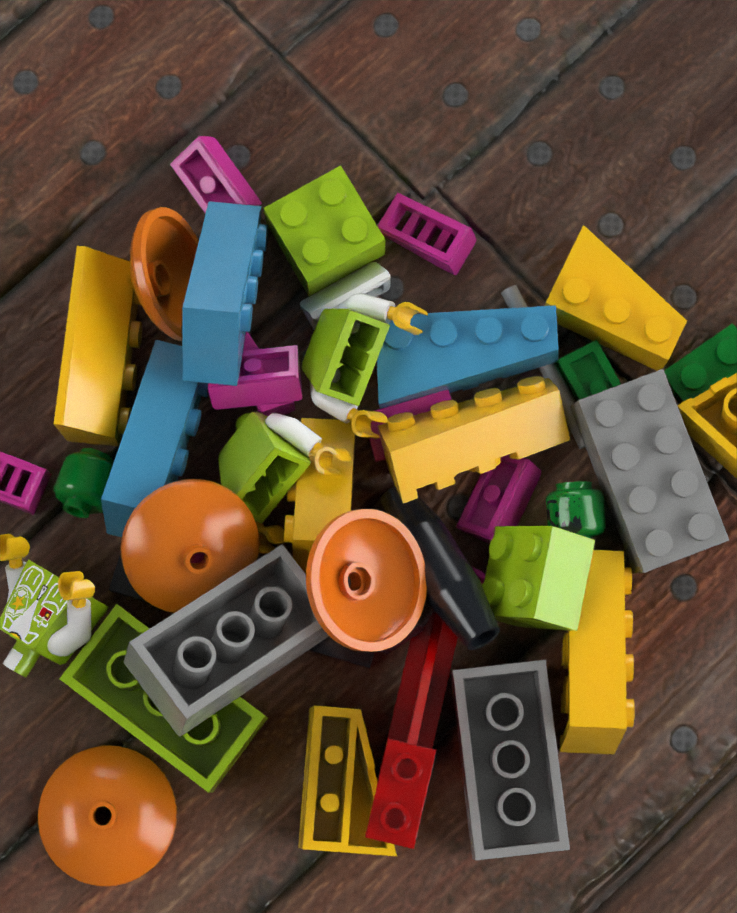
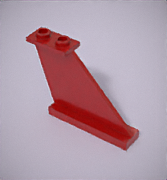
(411, 736)

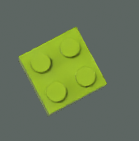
(325, 230)
(537, 576)

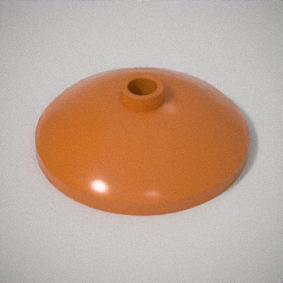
(162, 265)
(175, 525)
(384, 575)
(140, 822)

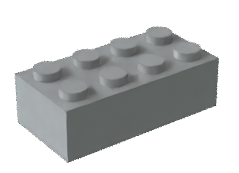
(649, 472)
(226, 641)
(509, 760)

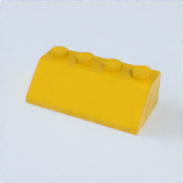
(98, 350)

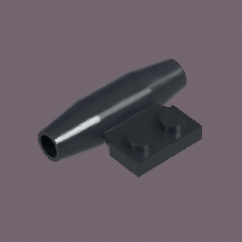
(450, 580)

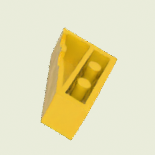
(614, 305)
(320, 495)
(338, 784)

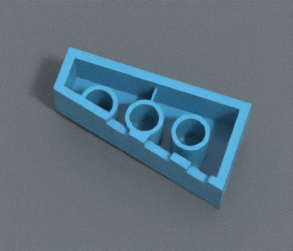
(222, 292)
(464, 350)
(154, 437)

